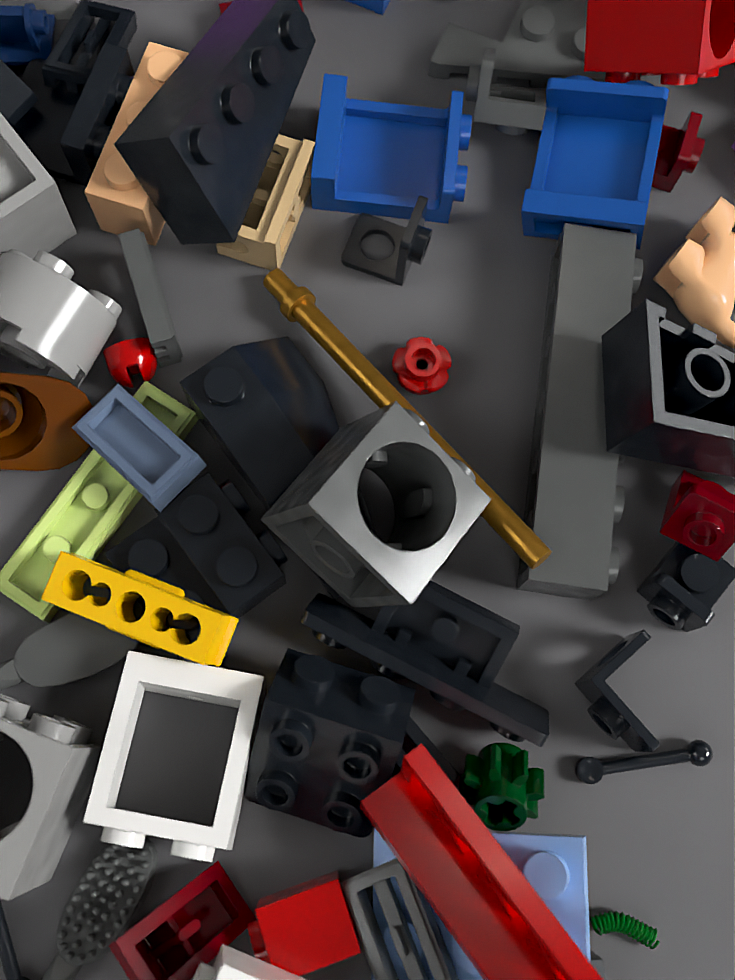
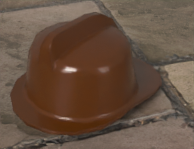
(38, 422)

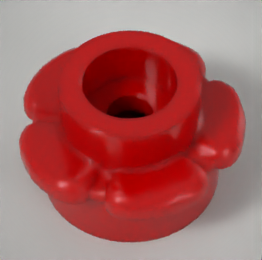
(418, 380)

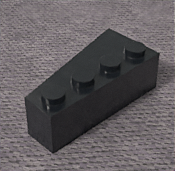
(217, 119)
(669, 392)

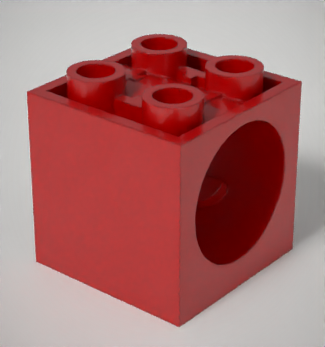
(659, 38)

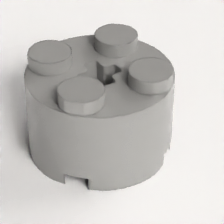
(51, 317)

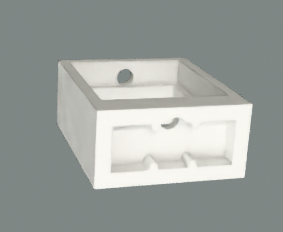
(189, 681)

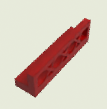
(470, 878)

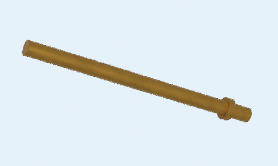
(300, 306)

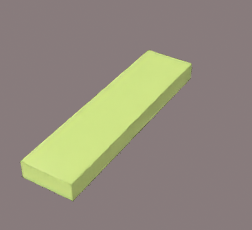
(83, 513)

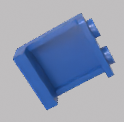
(387, 155)
(595, 156)

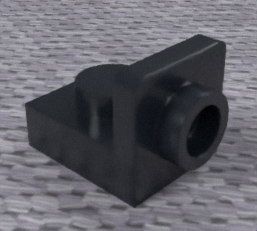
(686, 588)

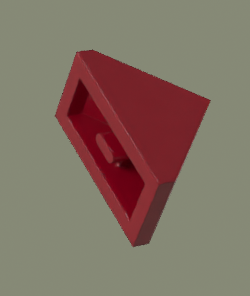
(184, 929)

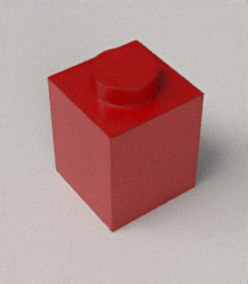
(305, 926)

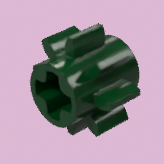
(502, 786)

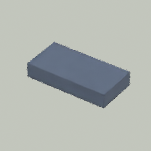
(139, 447)

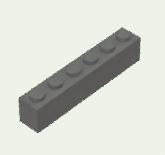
(571, 474)

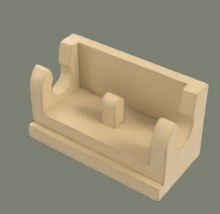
(274, 206)

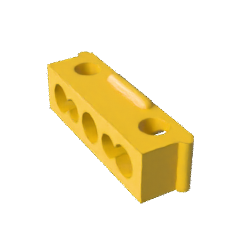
(160, 598)

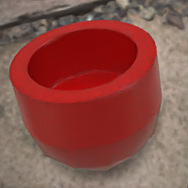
(131, 358)

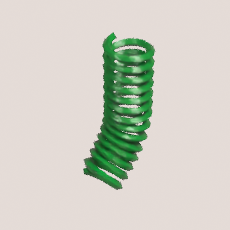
(616, 922)

